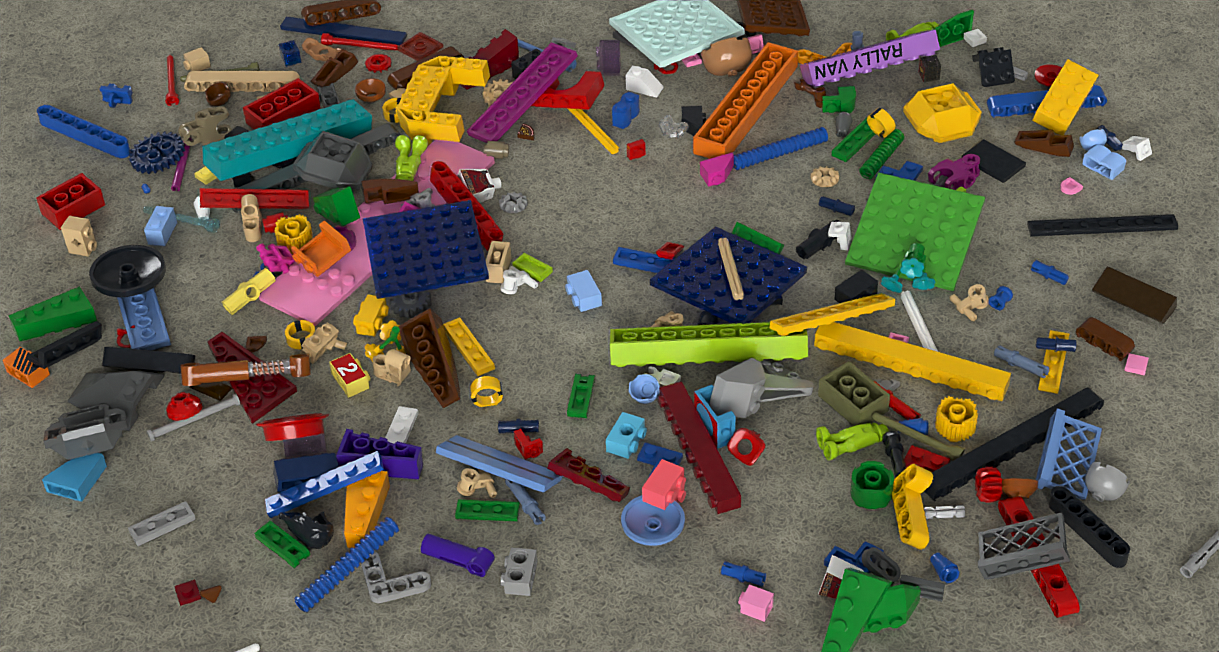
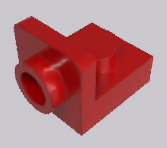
(526, 447)

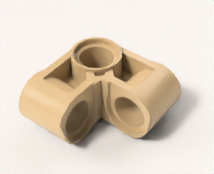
(251, 218)
(392, 366)

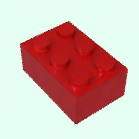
(72, 198)

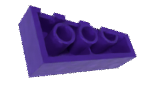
(398, 458)

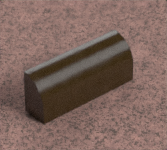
(1135, 295)

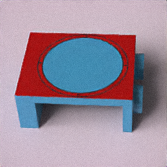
(719, 427)

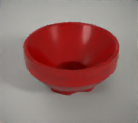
(183, 406)

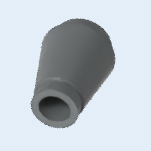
(843, 123)

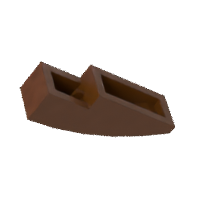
(335, 68)
(1045, 142)
(388, 190)

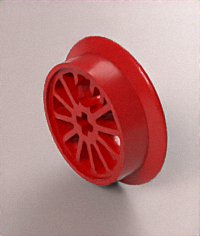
(293, 426)

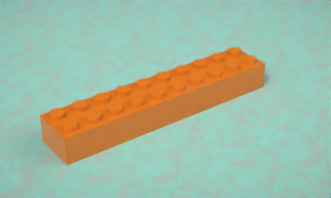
(745, 101)

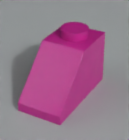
(716, 169)

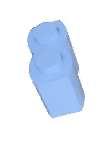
(1104, 161)

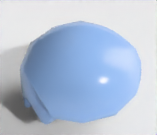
(1092, 138)
(645, 387)

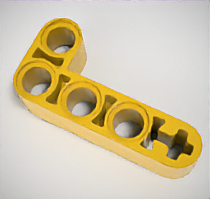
(909, 505)

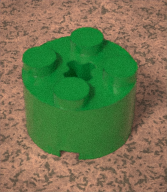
(872, 485)

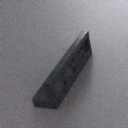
(67, 346)

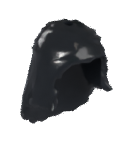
(313, 532)

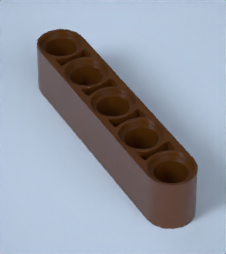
(333, 11)
(401, 77)

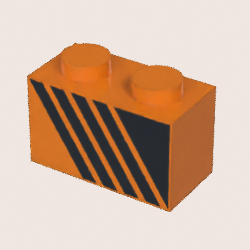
(24, 370)

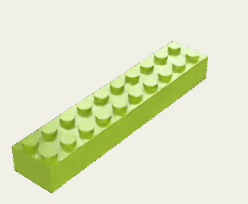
(704, 344)

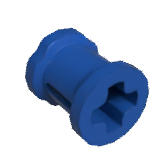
(1000, 298)

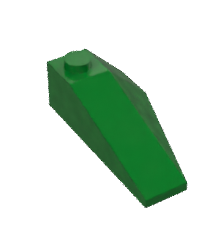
(954, 28)

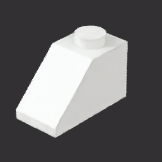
(643, 82)

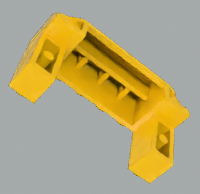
(423, 92)

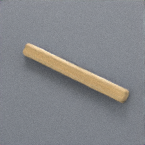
(730, 269)

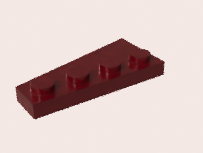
(580, 473)

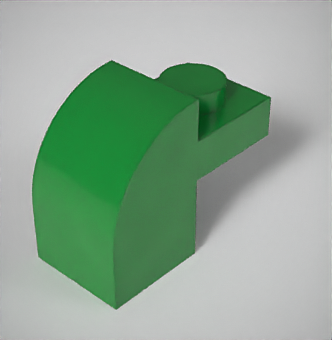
(842, 102)

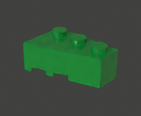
(337, 205)

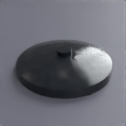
(127, 271)

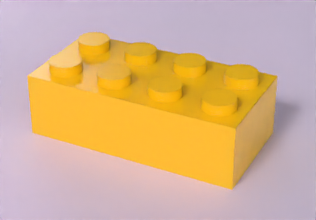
(1065, 97)

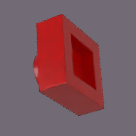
(636, 149)

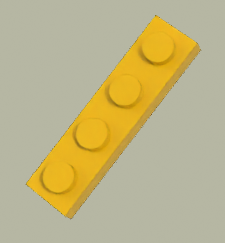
(469, 346)
(1055, 362)

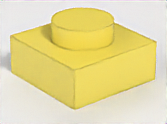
(205, 175)

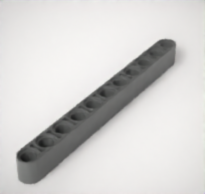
(287, 178)

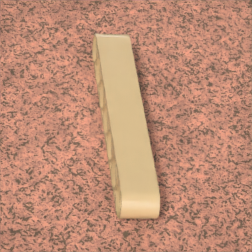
(240, 80)

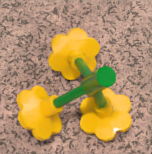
(390, 334)

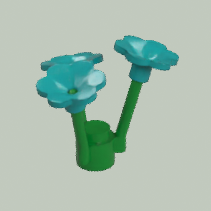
(913, 267)

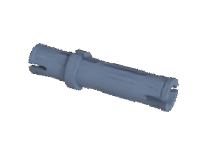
(1015, 359)
(529, 505)

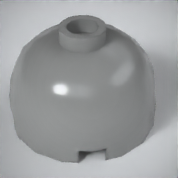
(1106, 482)

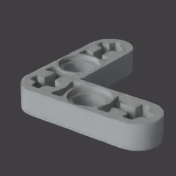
(383, 584)

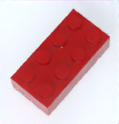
(284, 103)

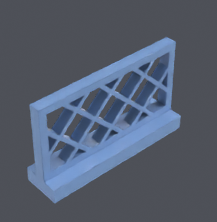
(1052, 446)

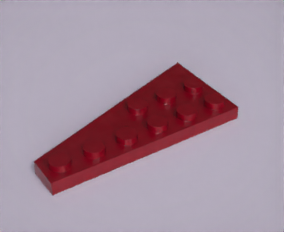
(255, 394)

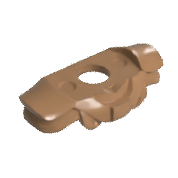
(313, 48)

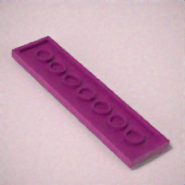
(522, 93)

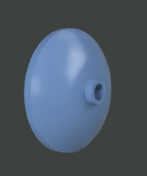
(640, 516)

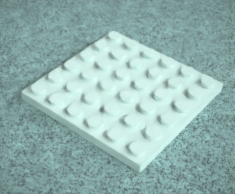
(675, 28)

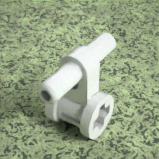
(514, 278)

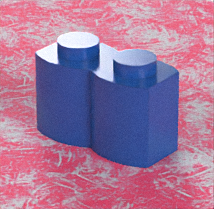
(625, 110)

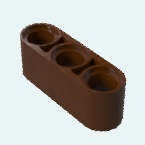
(1105, 337)

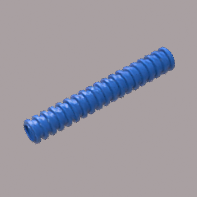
(785, 146)
(346, 564)

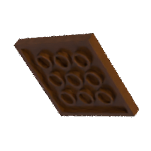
(774, 16)

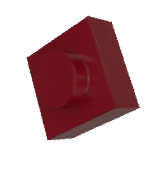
(187, 592)

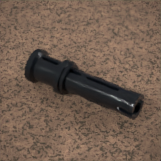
(894, 450)

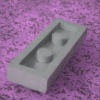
(161, 523)

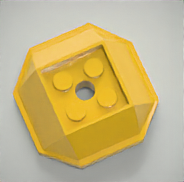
(943, 113)

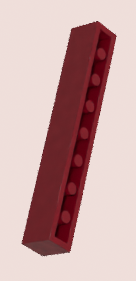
(699, 448)

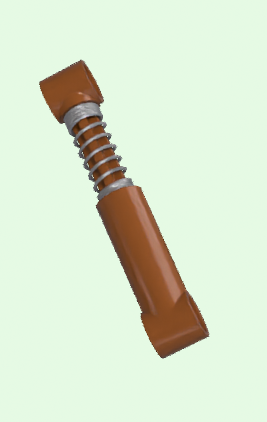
(197, 373)

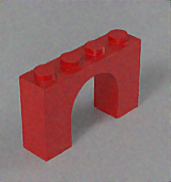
(577, 97)

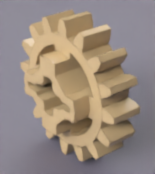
(494, 90)

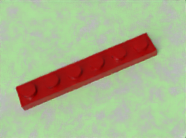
(266, 198)

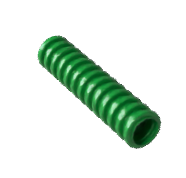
(882, 154)

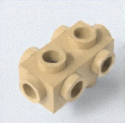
(322, 340)

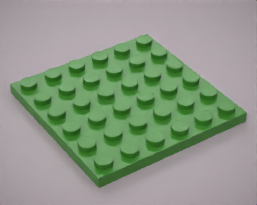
(912, 213)

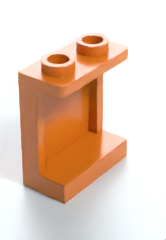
(322, 250)

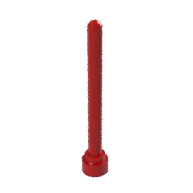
(328, 39)
(171, 96)

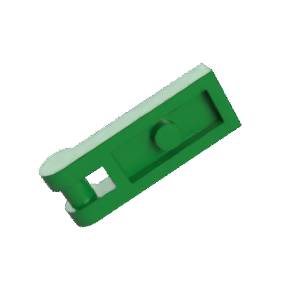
(580, 396)
(282, 543)

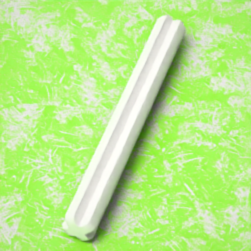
(917, 321)

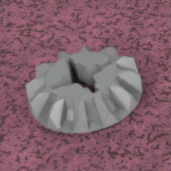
(508, 206)

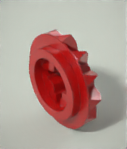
(384, 60)

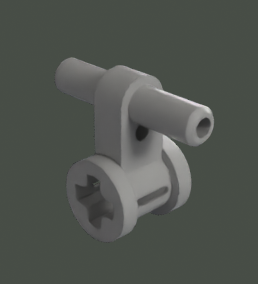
(421, 199)

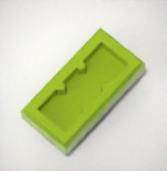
(532, 266)

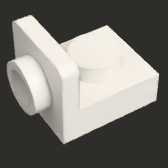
(1139, 145)
(842, 232)

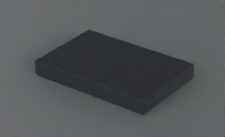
(996, 161)

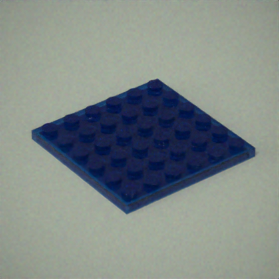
(424, 249)
(701, 278)

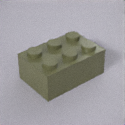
(853, 394)

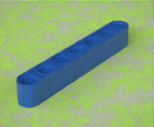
(1030, 101)
(83, 131)

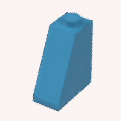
(75, 476)

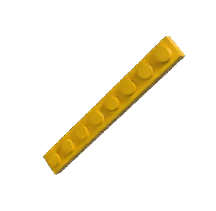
(831, 313)

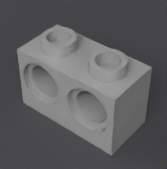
(520, 571)

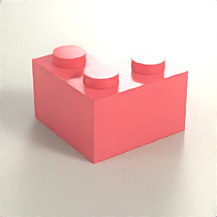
(664, 485)

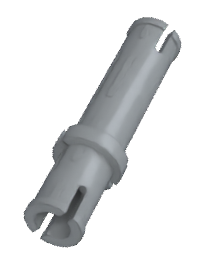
(1190, 566)

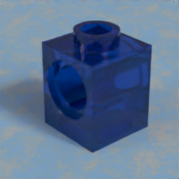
(289, 53)

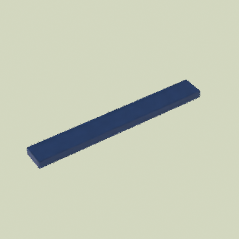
(345, 31)

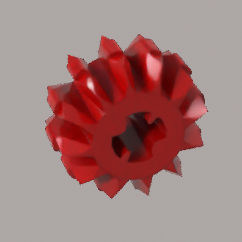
(988, 484)

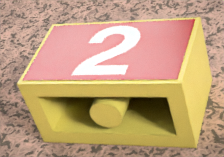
(349, 374)

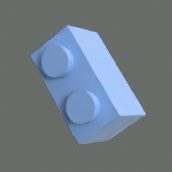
(160, 226)
(583, 291)

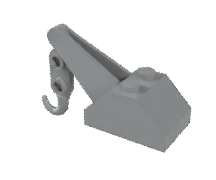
(747, 385)

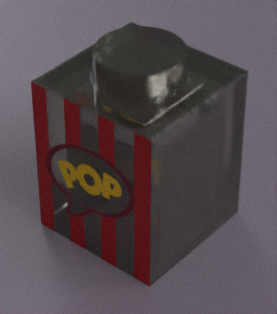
(929, 68)

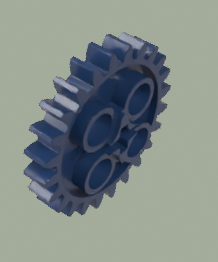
(156, 152)

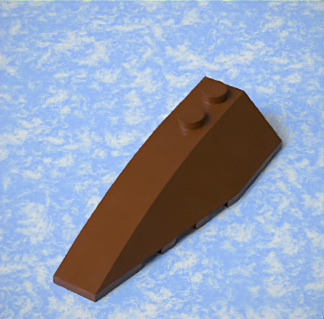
(432, 355)

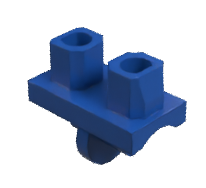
(115, 95)

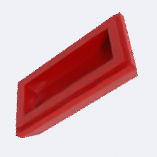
(669, 250)

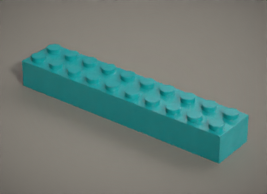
(283, 139)

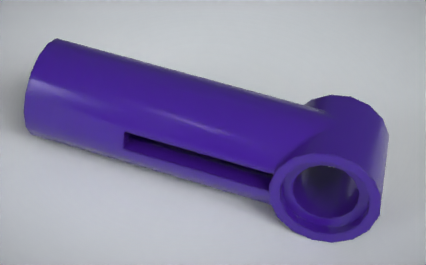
(474, 560)

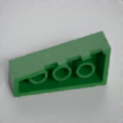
(53, 315)
(854, 606)

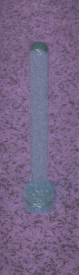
(209, 224)

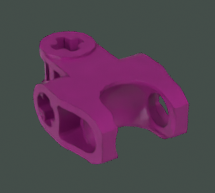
(959, 172)

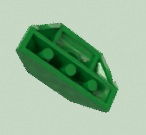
(894, 608)

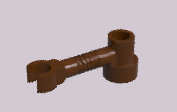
(817, 93)

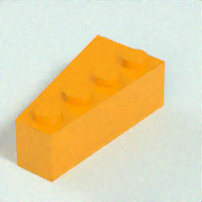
(364, 506)

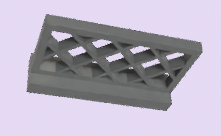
(1023, 558)

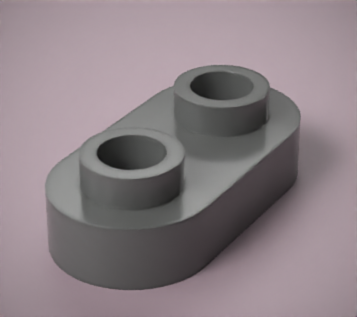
(880, 564)

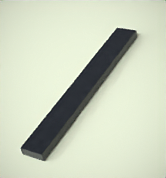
(1102, 225)

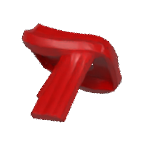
(757, 445)

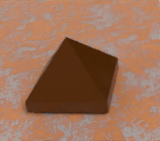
(211, 594)

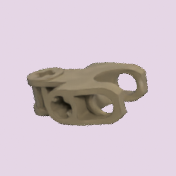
(204, 127)

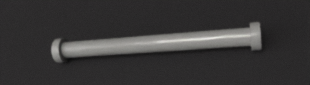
(203, 413)

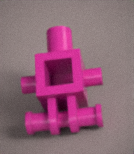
(276, 258)

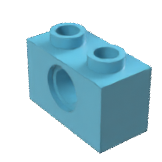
(625, 435)

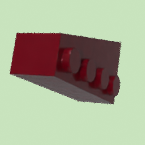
(498, 54)

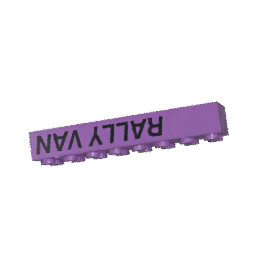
(869, 57)

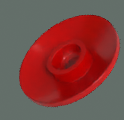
(1047, 74)

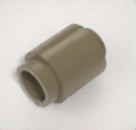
(496, 149)

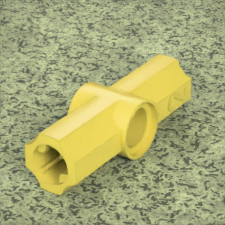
(239, 298)

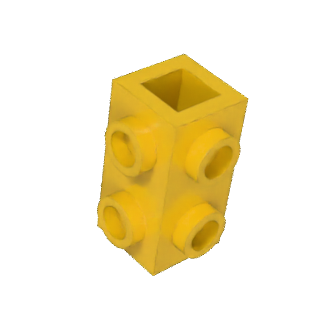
(370, 315)

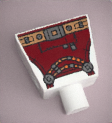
(479, 183)
(833, 577)

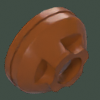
(370, 86)
(1019, 487)

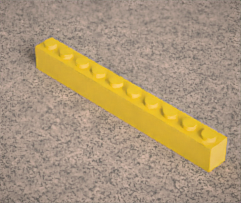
(913, 360)

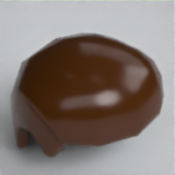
(218, 94)

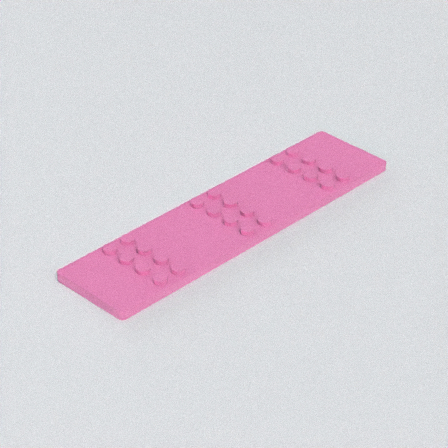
(315, 297)

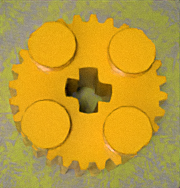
(293, 232)
(956, 418)

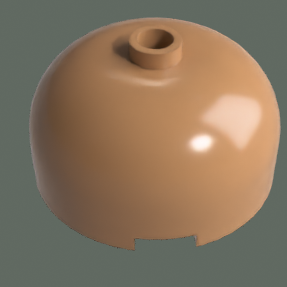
(727, 56)

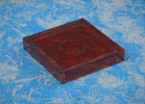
(420, 46)

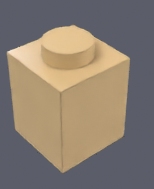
(196, 60)

